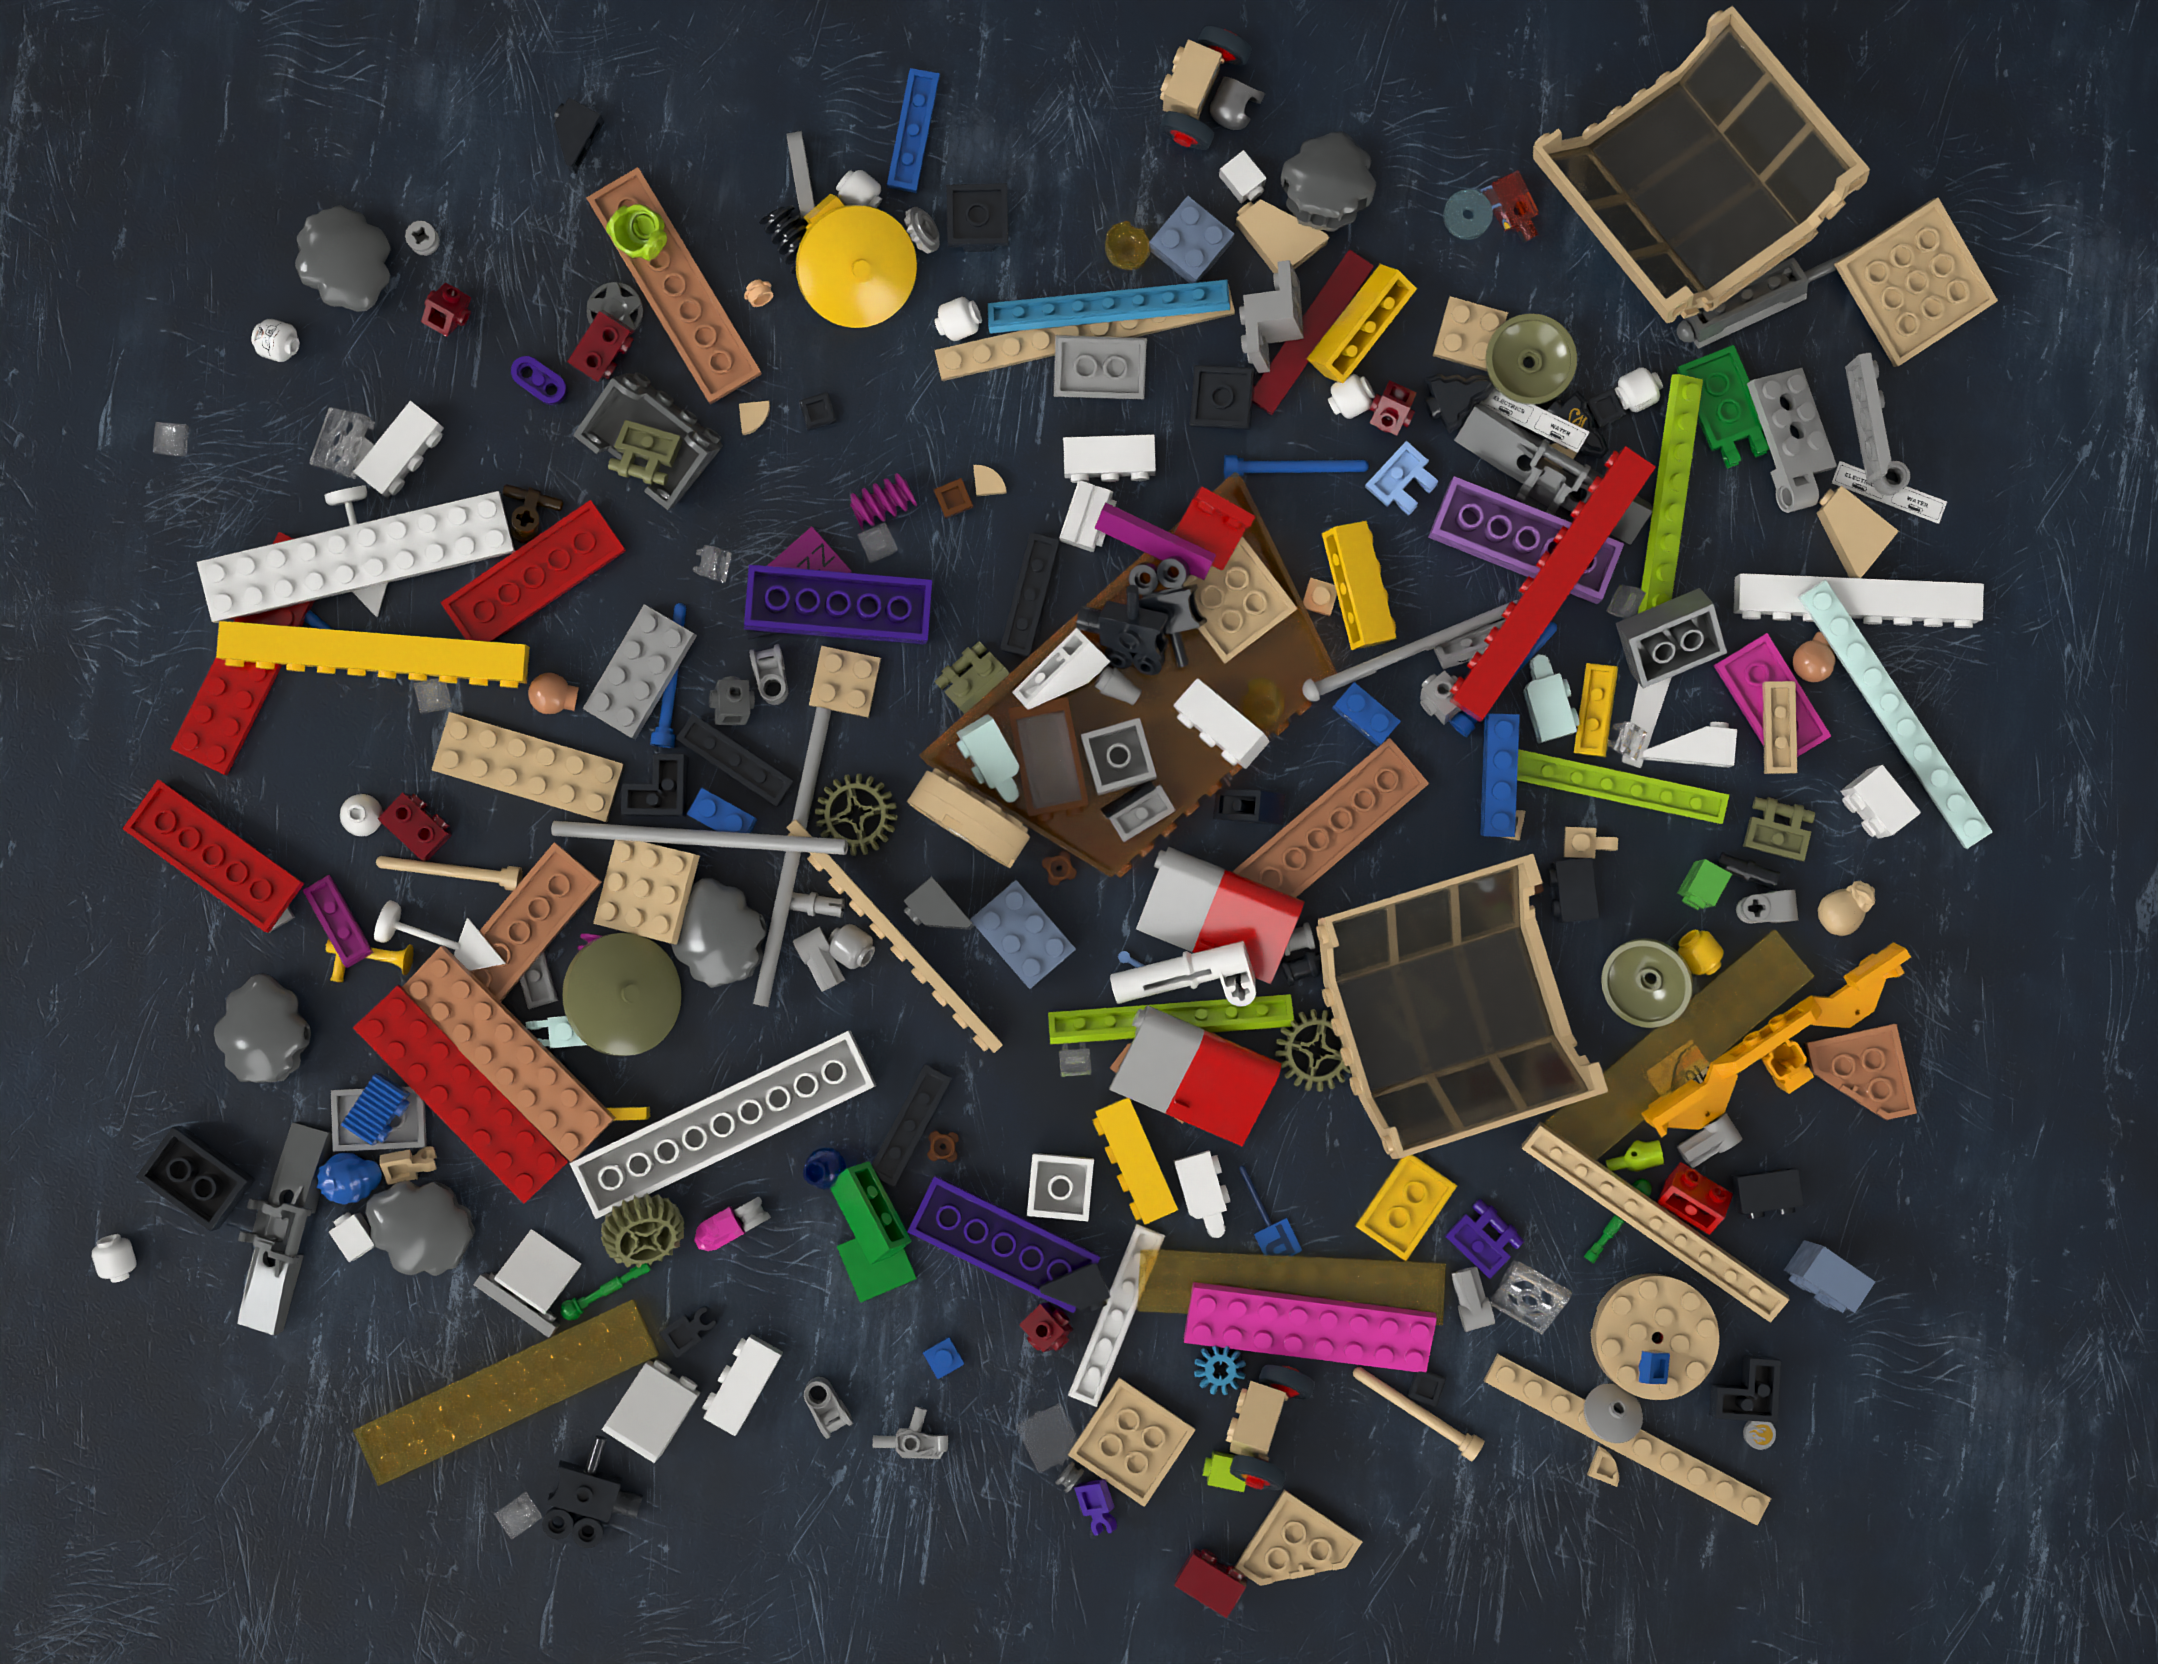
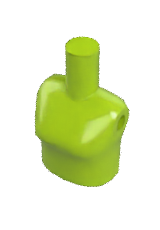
(1638, 1157)

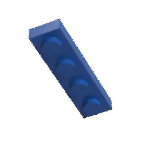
(913, 130)

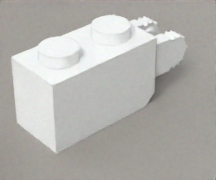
(1202, 1190)

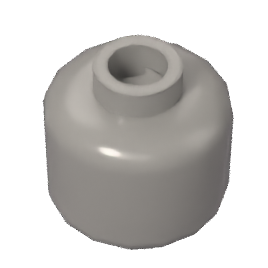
(851, 946)

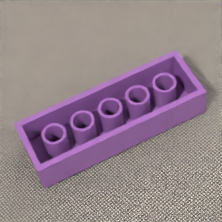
(1513, 535)

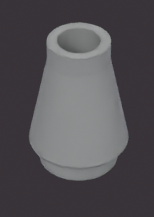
(1116, 685)

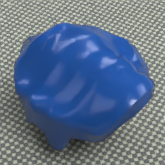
(348, 1178)

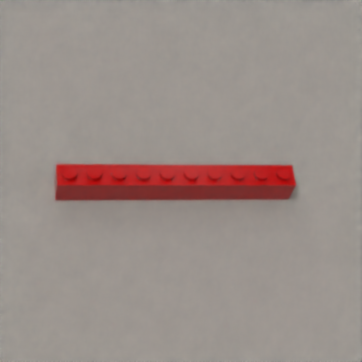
(1551, 584)

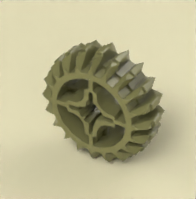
(882, 809)
(1291, 1044)
(642, 1230)

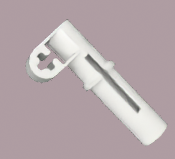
(1191, 970)

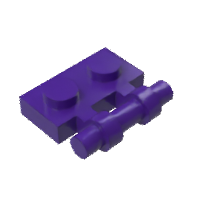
(1478, 1245)

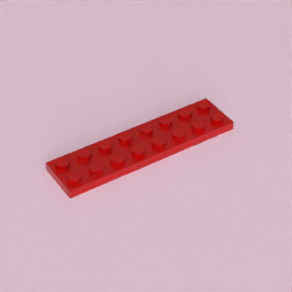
(232, 698)
(460, 1094)

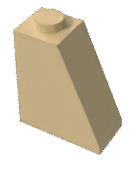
(1278, 235)
(1854, 530)

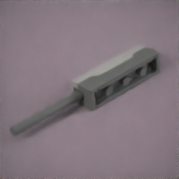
(1765, 296)

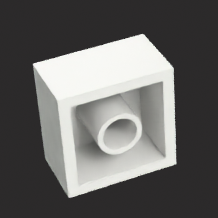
(1879, 802)
(1060, 1187)

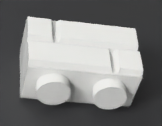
(1083, 515)

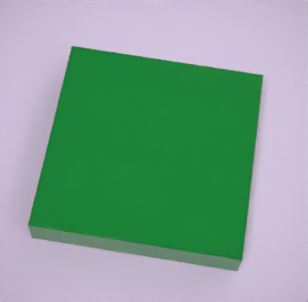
(875, 1278)

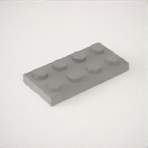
(639, 672)

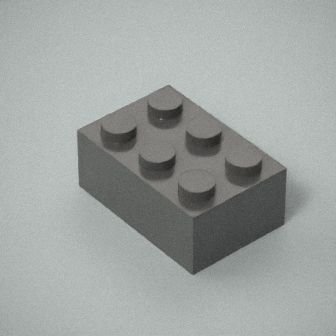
(1671, 638)

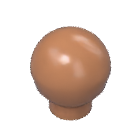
(1814, 659)
(552, 694)

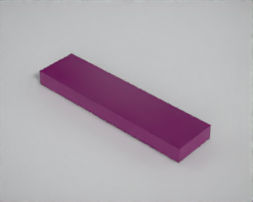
(1153, 539)

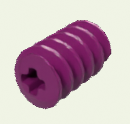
(882, 500)

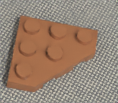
(1867, 1069)

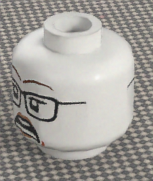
(275, 340)

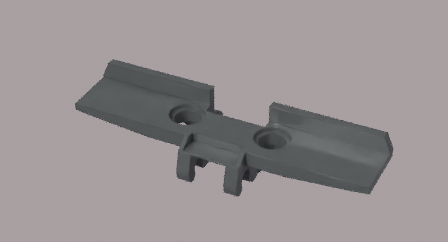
(1502, 444)
(280, 1229)

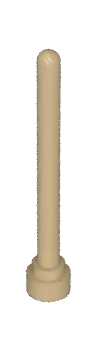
(507, 877)
(1466, 1443)

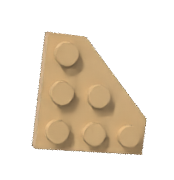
(1296, 1544)

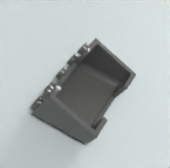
(635, 400)

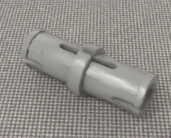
(816, 904)

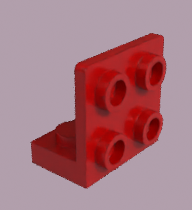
(1214, 525)

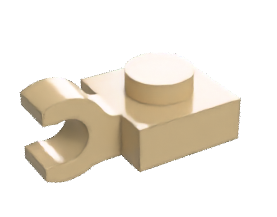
(1583, 843)
(404, 1166)

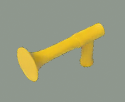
(400, 958)

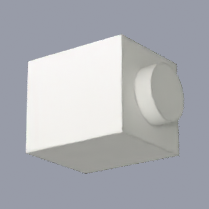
(1243, 177)
(352, 1235)

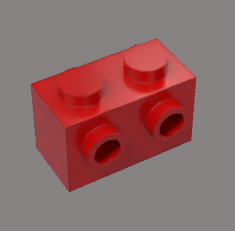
(1695, 1198)

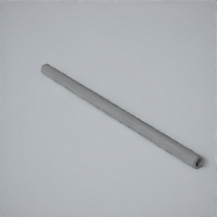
(700, 837)
(792, 859)

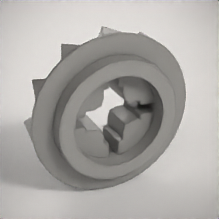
(922, 230)

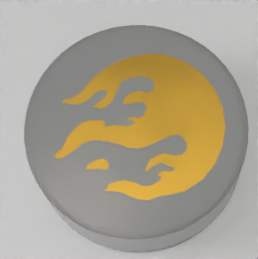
(1759, 1434)

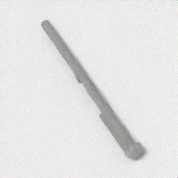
(1314, 690)

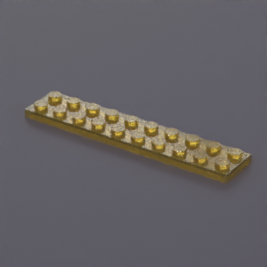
(1686, 1046)
(1169, 1275)
(505, 1392)

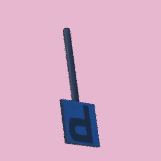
(1276, 1237)

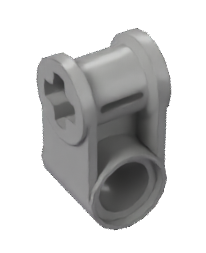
(769, 668)
(1772, 907)
(827, 1408)

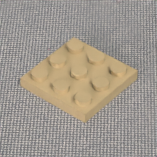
(1239, 602)
(646, 890)
(1131, 1441)

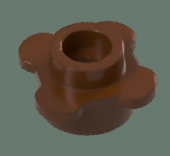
(1067, 871)
(949, 1140)

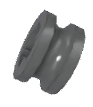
(1069, 1476)

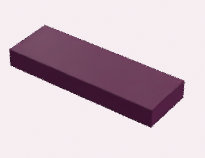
(338, 921)

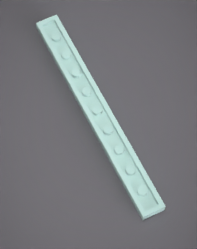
(1895, 714)

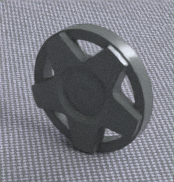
(616, 304)

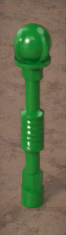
(1615, 1224)
(573, 1308)

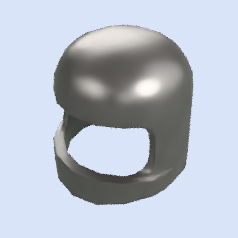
(1230, 101)

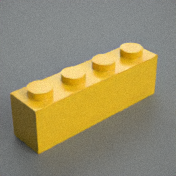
(1361, 323)
(1359, 585)
(1136, 1161)

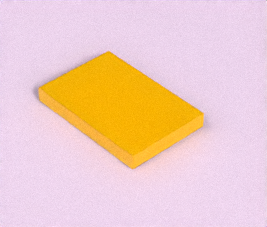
(1406, 1206)

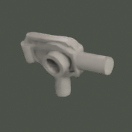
(912, 1442)

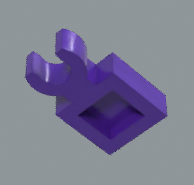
(1097, 1502)

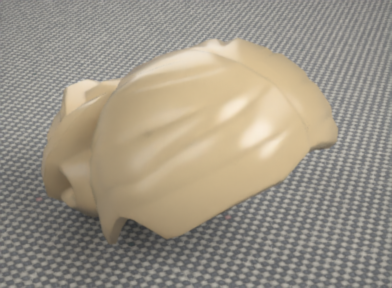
(1846, 908)

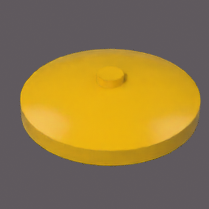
(856, 266)

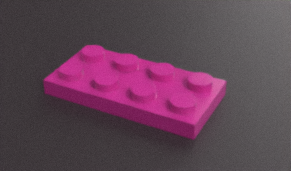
(1760, 663)

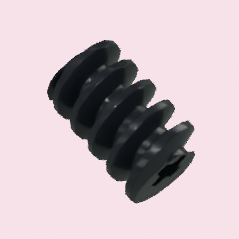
(785, 233)

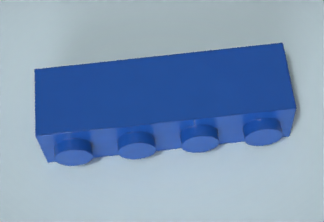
(1499, 775)

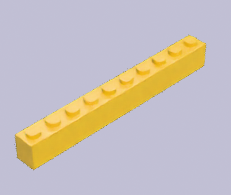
(372, 652)

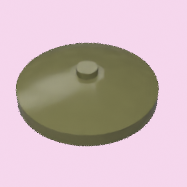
(622, 994)

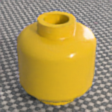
(1701, 952)

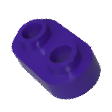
(539, 381)

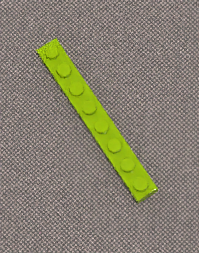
(1671, 490)
(1621, 787)
(1209, 1015)

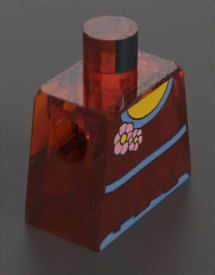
(1506, 194)

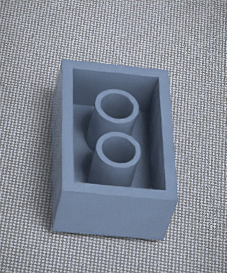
(1022, 934)
(1828, 1277)

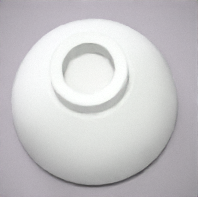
(361, 814)

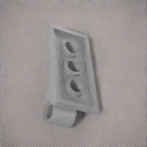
(1870, 425)

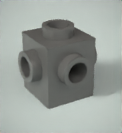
(731, 701)

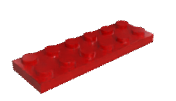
(534, 575)
(213, 856)

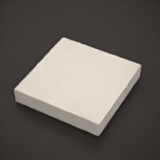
(537, 1271)

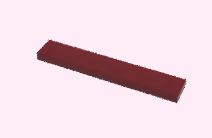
(1316, 322)

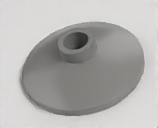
(1603, 1418)

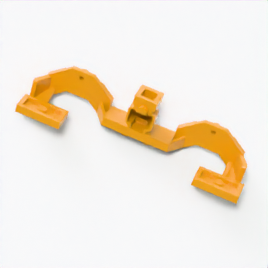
(1699, 1104)

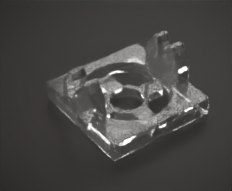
(325, 451)
(1536, 1321)

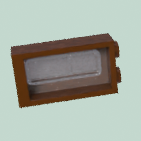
(1048, 759)

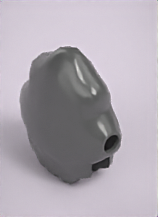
(1328, 182)
(343, 258)
(720, 934)
(262, 1031)
(420, 1227)

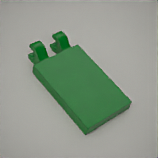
(1726, 404)

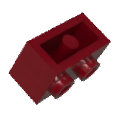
(602, 346)
(415, 826)
(1211, 1581)

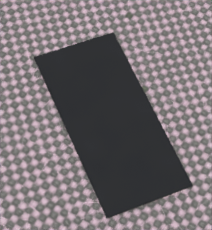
(1127, 799)

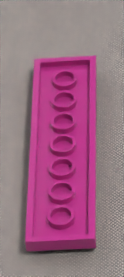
(1309, 1327)

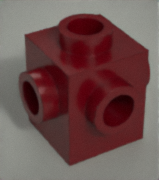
(446, 309)
(1393, 408)
(1047, 1328)

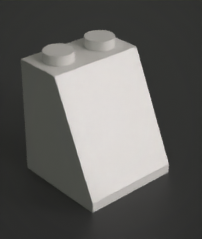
(652, 1410)

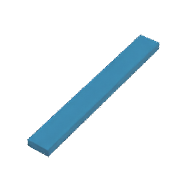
(1108, 306)

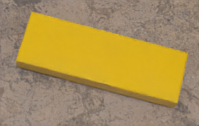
(1596, 710)

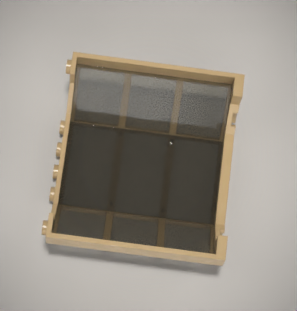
(1706, 172)
(1451, 1009)

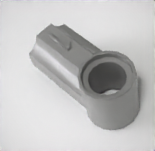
(814, 952)
(1714, 1138)
(1474, 1307)

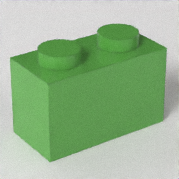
(1703, 884)

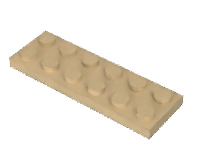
(528, 767)

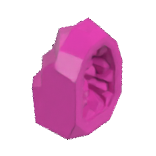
(718, 1230)

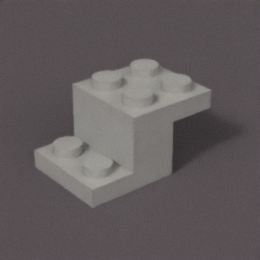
(1272, 317)

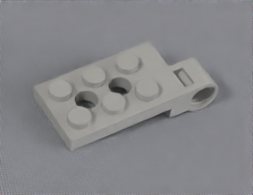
(1793, 457)

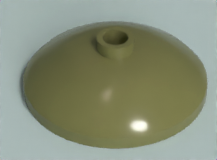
(1541, 341)
(1640, 998)

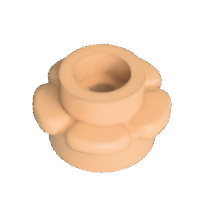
(758, 293)

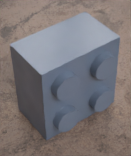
(1191, 241)

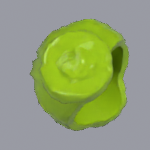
(637, 231)

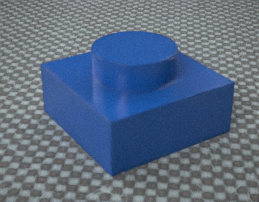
(943, 1358)
(1654, 1367)

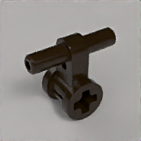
(527, 512)

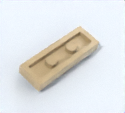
(1779, 727)

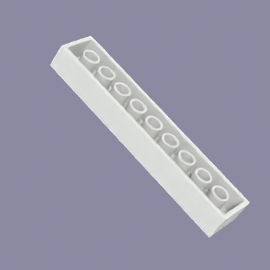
(355, 557)
(723, 1124)

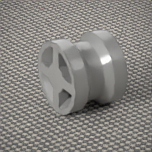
(428, 241)
(751, 1214)

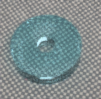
(1463, 227)

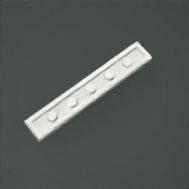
(1113, 1320)

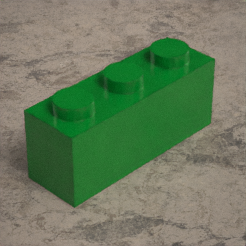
(870, 1213)

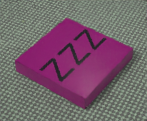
(810, 553)

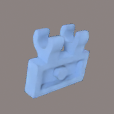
(1397, 474)

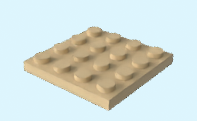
(1916, 282)

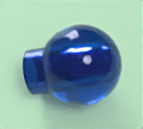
(823, 1168)

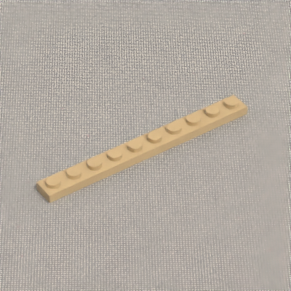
(1040, 343)
(902, 947)
(1655, 1222)
(1642, 1448)

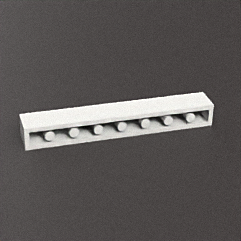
(1863, 599)

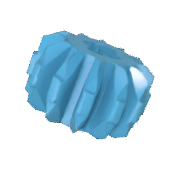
(1209, 1369)

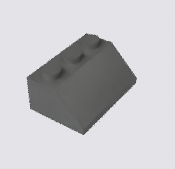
(935, 908)

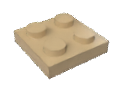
(1467, 332)
(845, 681)

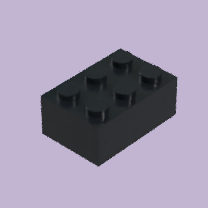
(195, 1178)

